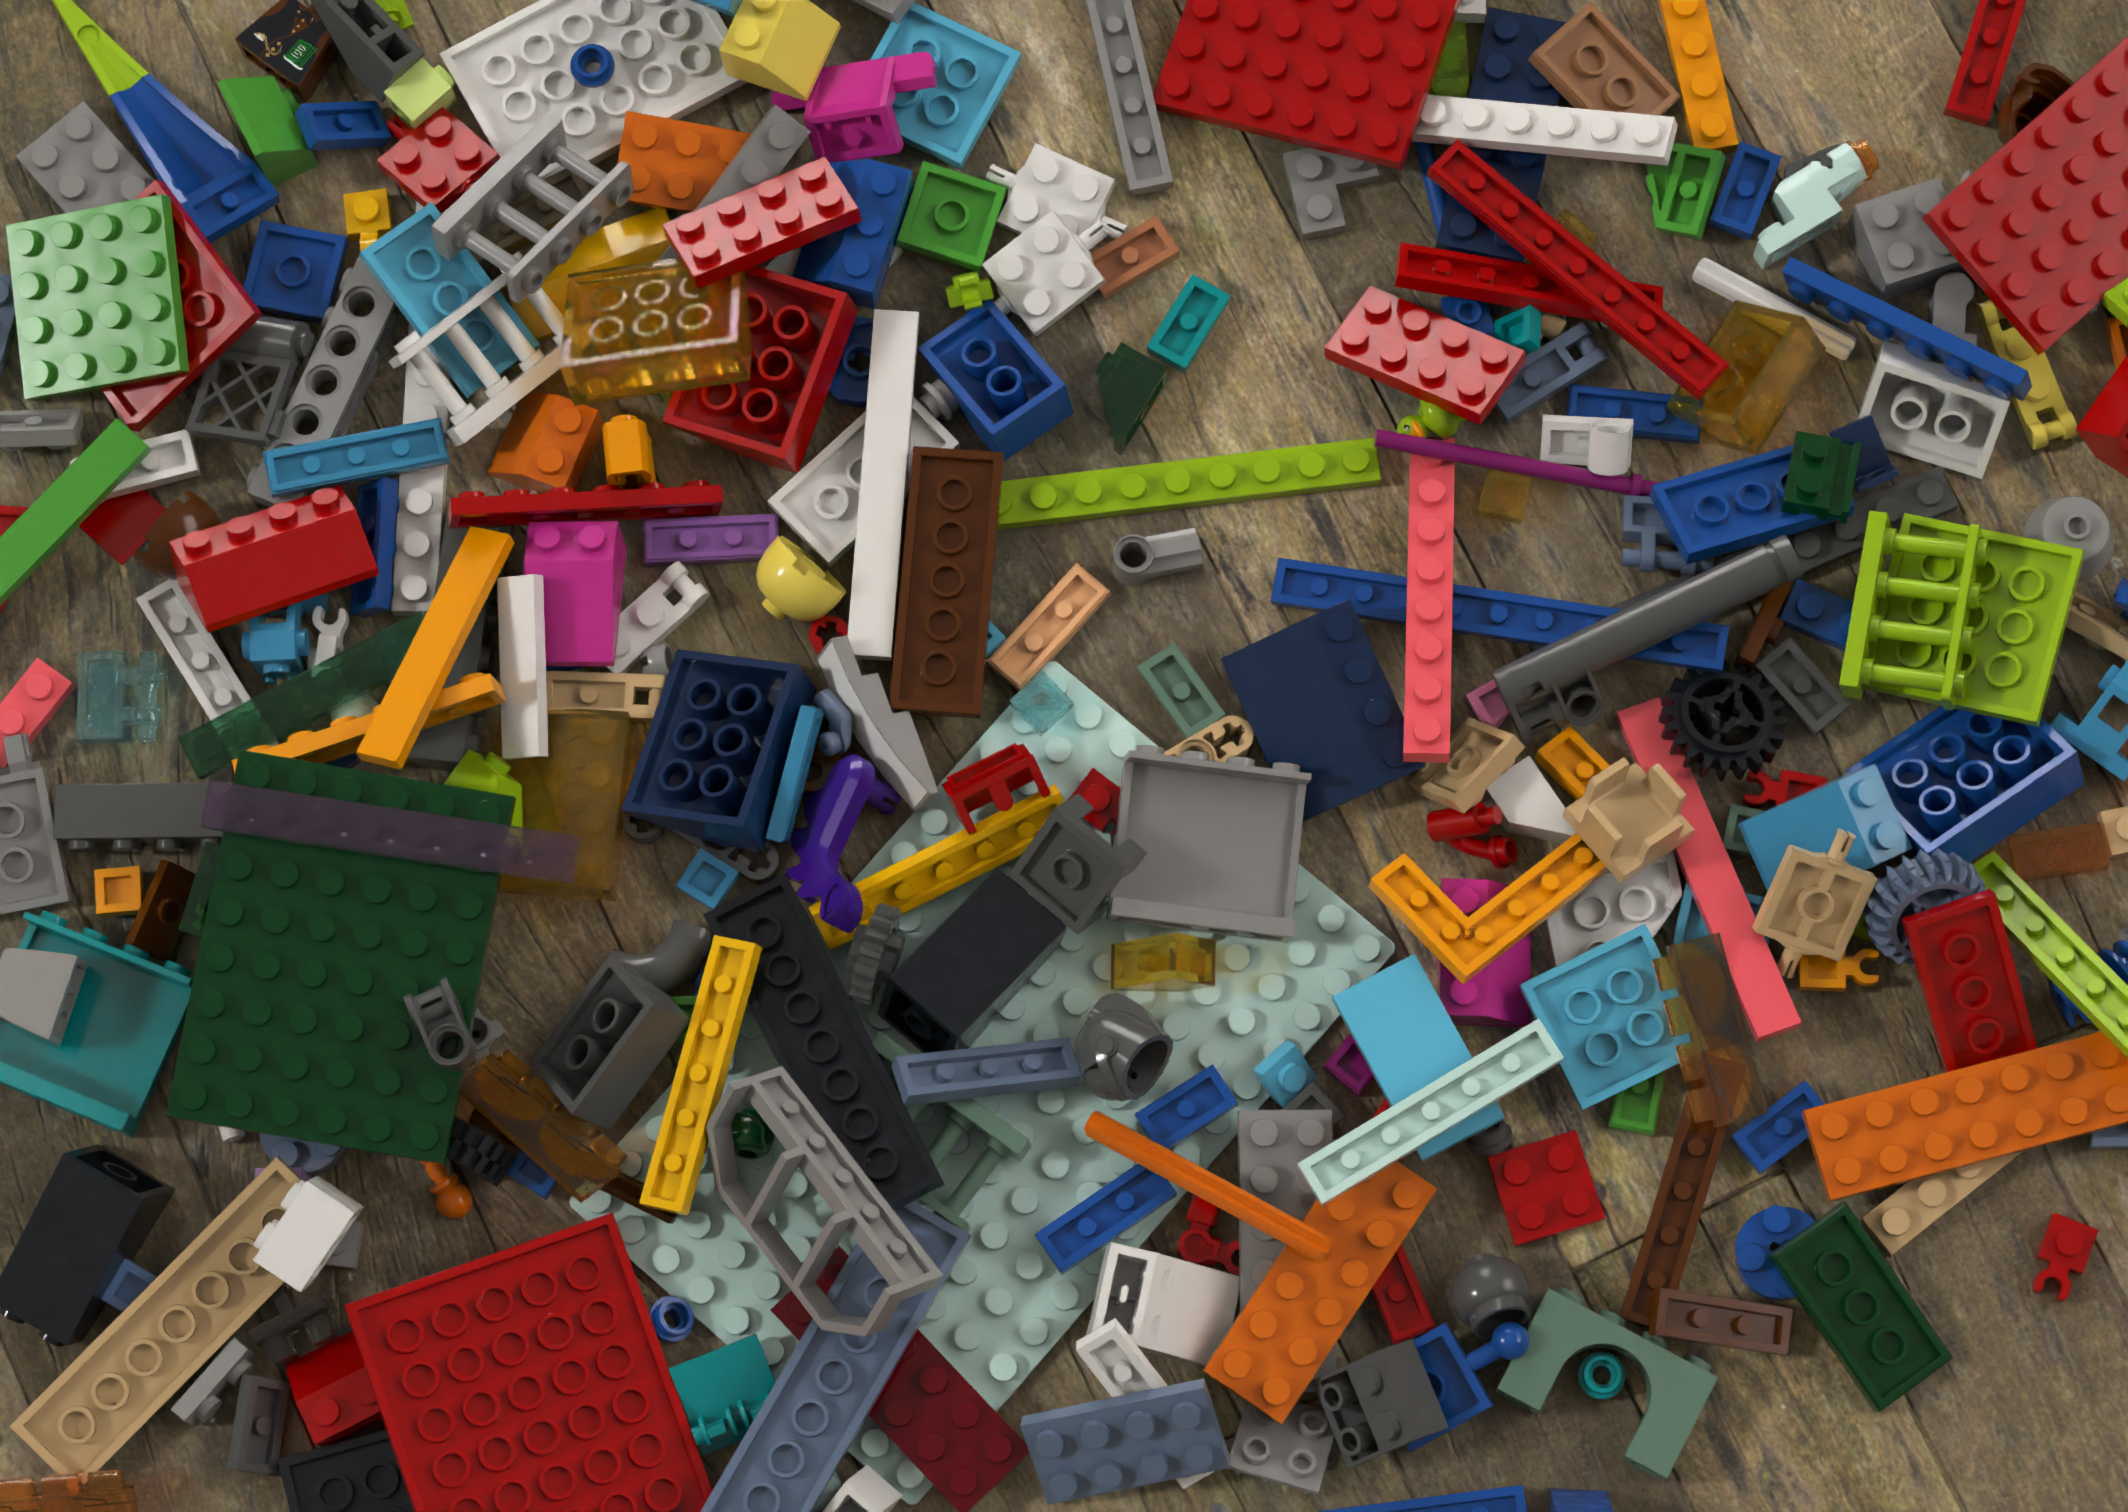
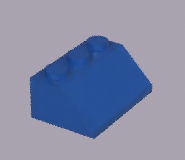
(860, 254)

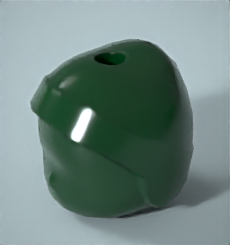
(751, 1134)

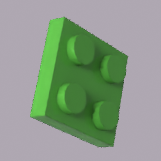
(951, 216)

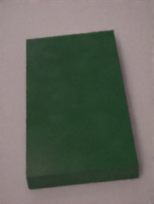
(1860, 1307)

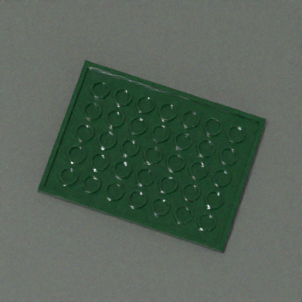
(307, 968)

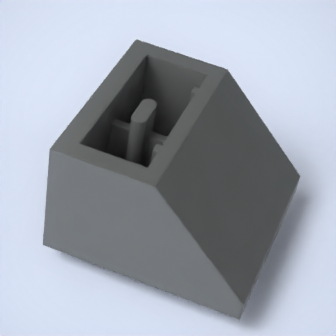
(1380, 1403)

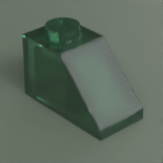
(1127, 391)

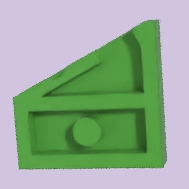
(1684, 190)

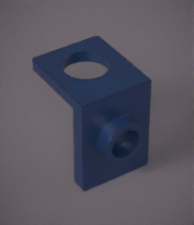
(1873, 462)

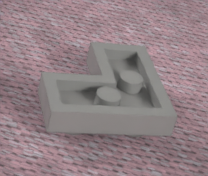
(1314, 184)

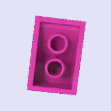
(582, 588)

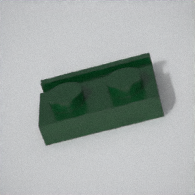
(1820, 476)

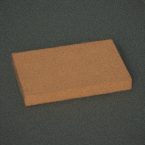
(1601, 68)

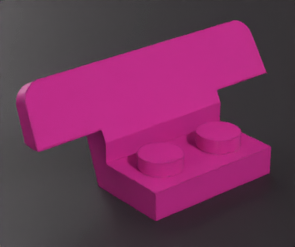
(853, 107)

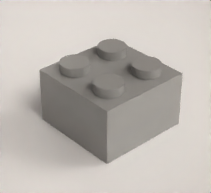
(1897, 244)

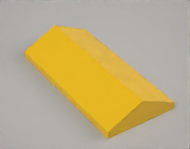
(615, 245)

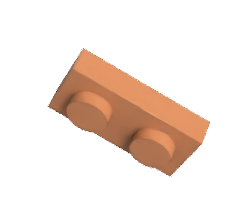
(1134, 256)

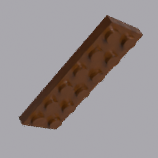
(946, 582)

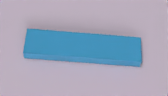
(356, 457)

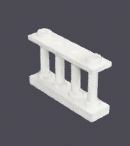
(500, 391)

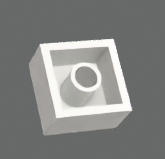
(307, 1232)

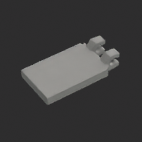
(30, 858)

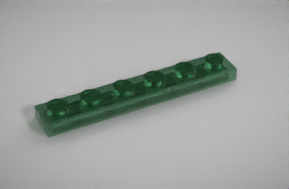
(300, 699)

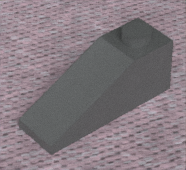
(369, 42)

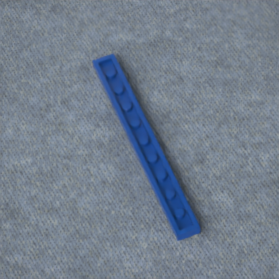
(1483, 612)

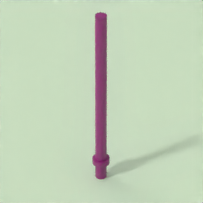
(1511, 463)

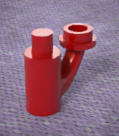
(1459, 828)

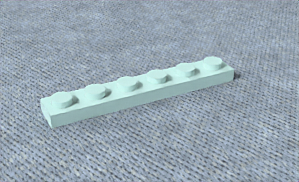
(1430, 1112)

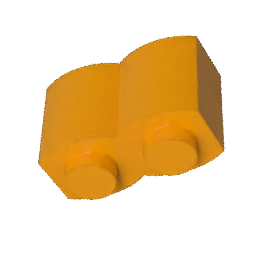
(628, 452)

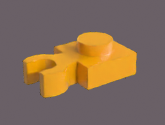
(1826, 974)

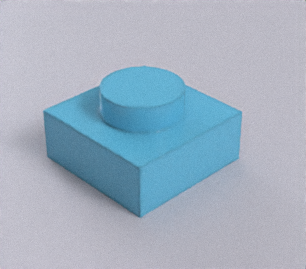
(1284, 1073)

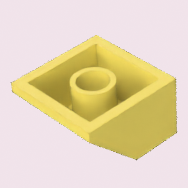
(779, 45)

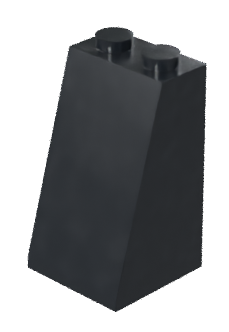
(970, 966)
(76, 1240)

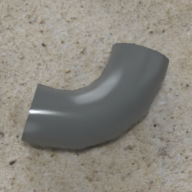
(674, 959)

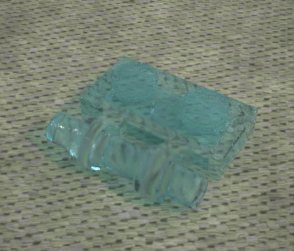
(103, 697)

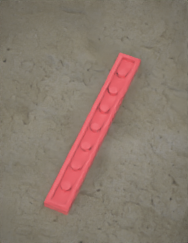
(1715, 883)

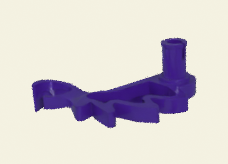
(830, 820)

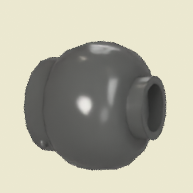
(1490, 1293)

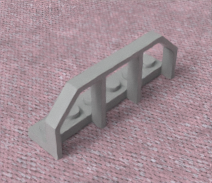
(841, 1184)

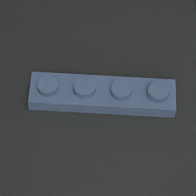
(986, 1071)

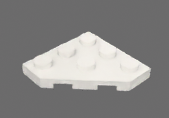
(1613, 908)

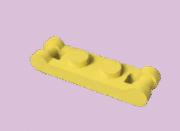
(2045, 392)

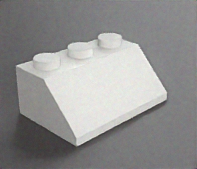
(1931, 412)

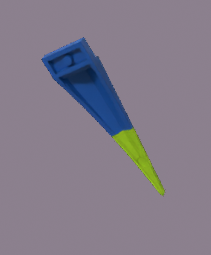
(198, 165)

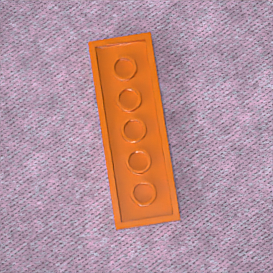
(1308, 1303)

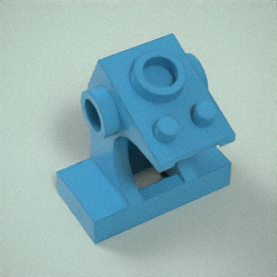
(279, 648)
(2093, 734)

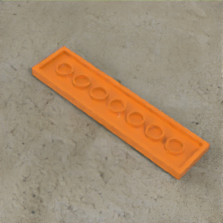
(1968, 1115)

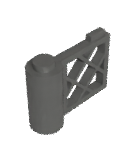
(265, 347)

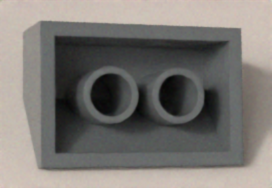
(609, 1043)

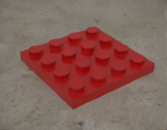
(213, 312)

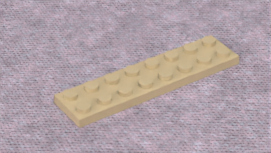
(159, 1336)

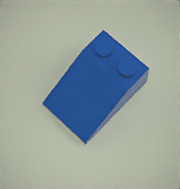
(997, 379)

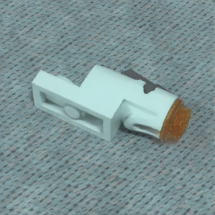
(1811, 197)

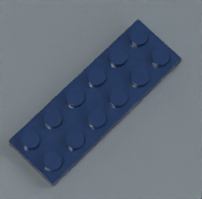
(1505, 76)

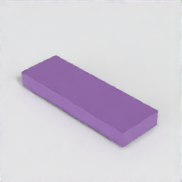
(708, 539)

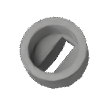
(658, 658)

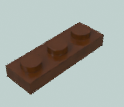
(1720, 1321)

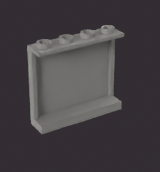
(1215, 842)

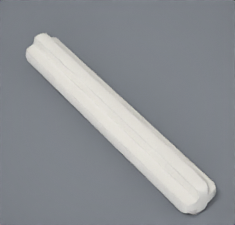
(1741, 289)

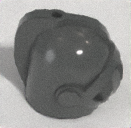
(1121, 1049)

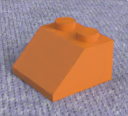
(547, 443)

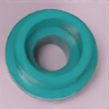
(1608, 1362)

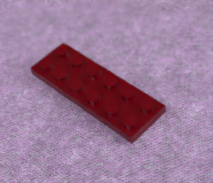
(931, 1412)

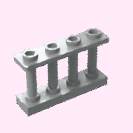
(516, 173)

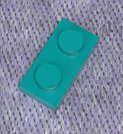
(1188, 323)

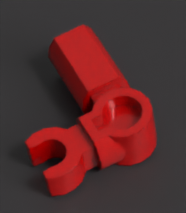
(1199, 1246)

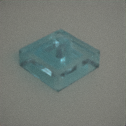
(1041, 703)

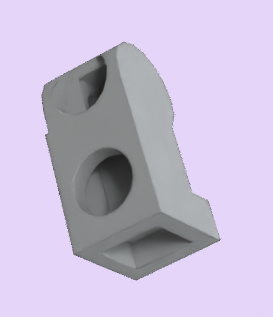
(1949, 305)

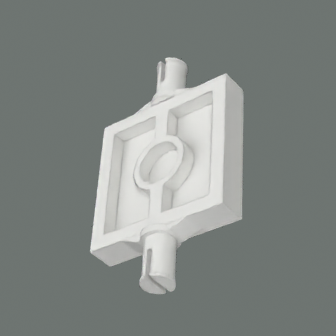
(1055, 184)
(1046, 271)

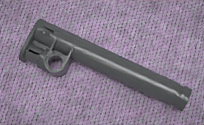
(1546, 683)

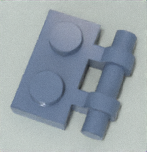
(1645, 526)

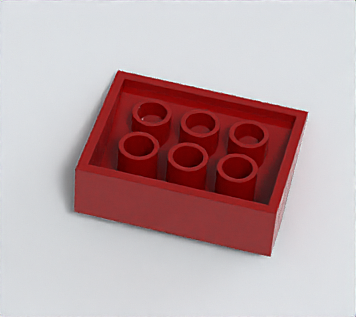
(795, 352)

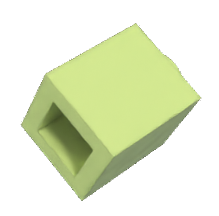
(421, 93)

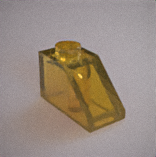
(1163, 963)

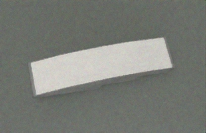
(885, 736)

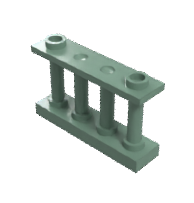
(963, 1117)

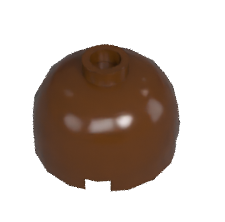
(172, 524)

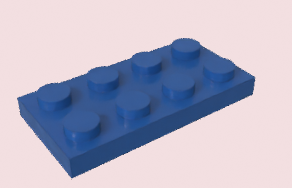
(1731, 506)

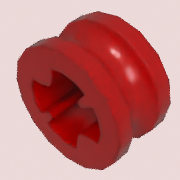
(822, 624)

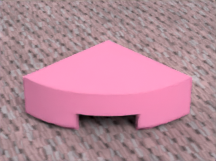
(1488, 704)

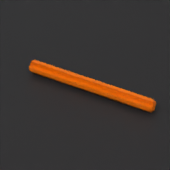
(1209, 1187)

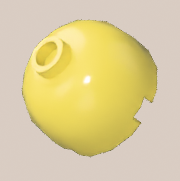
(795, 583)

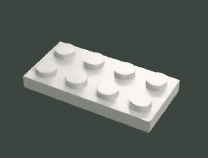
(824, 495)

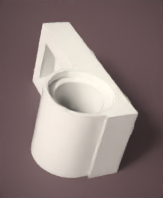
(1588, 441)

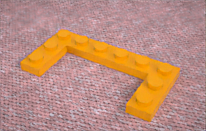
(1473, 942)

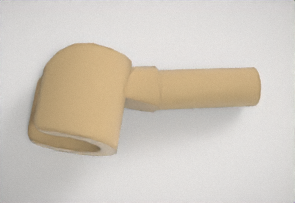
(1551, 326)

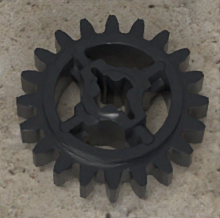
(1711, 745)

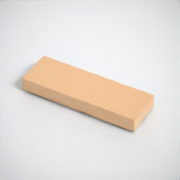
(1048, 627)

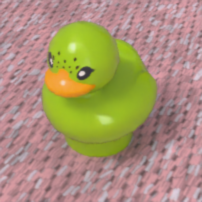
(1430, 418)

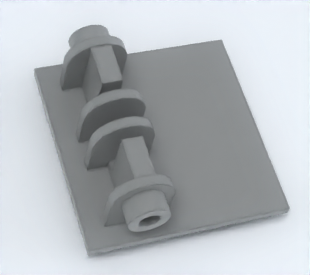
(1285, 1452)

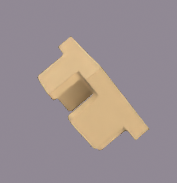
(1630, 817)

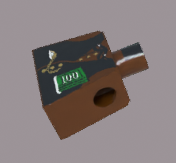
(290, 46)

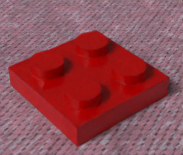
(1545, 1188)

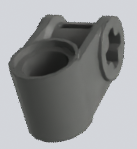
(440, 1017)

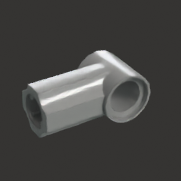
(1161, 554)

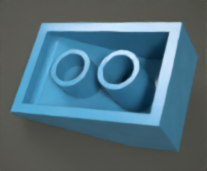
(1811, 820)

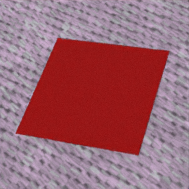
(122, 523)

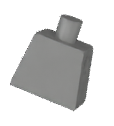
(39, 991)

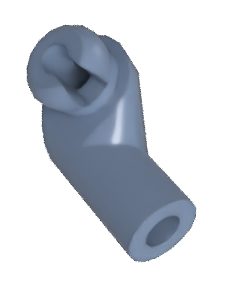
(839, 719)

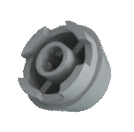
(2075, 524)

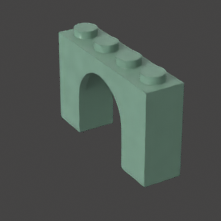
(1673, 1385)

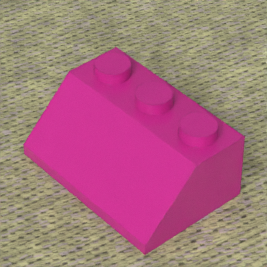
(1493, 993)

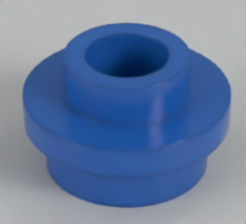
(590, 54)
(681, 1313)

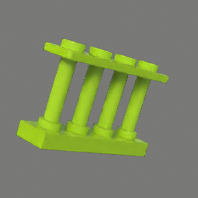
(1876, 583)

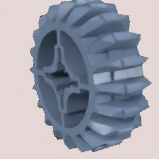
(1913, 889)

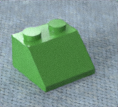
(269, 126)

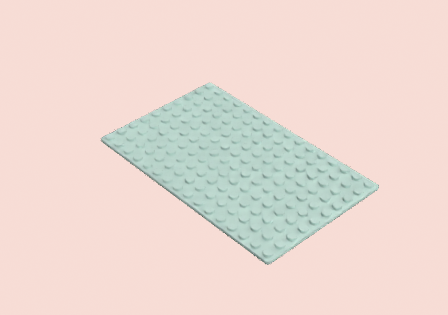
(1005, 1294)

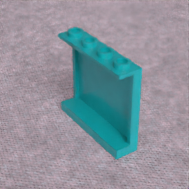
(115, 1035)

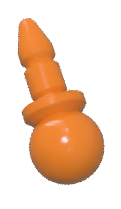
(452, 1198)

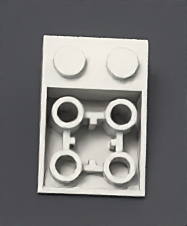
(1165, 1302)

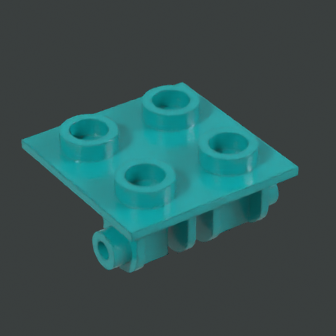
(723, 1391)

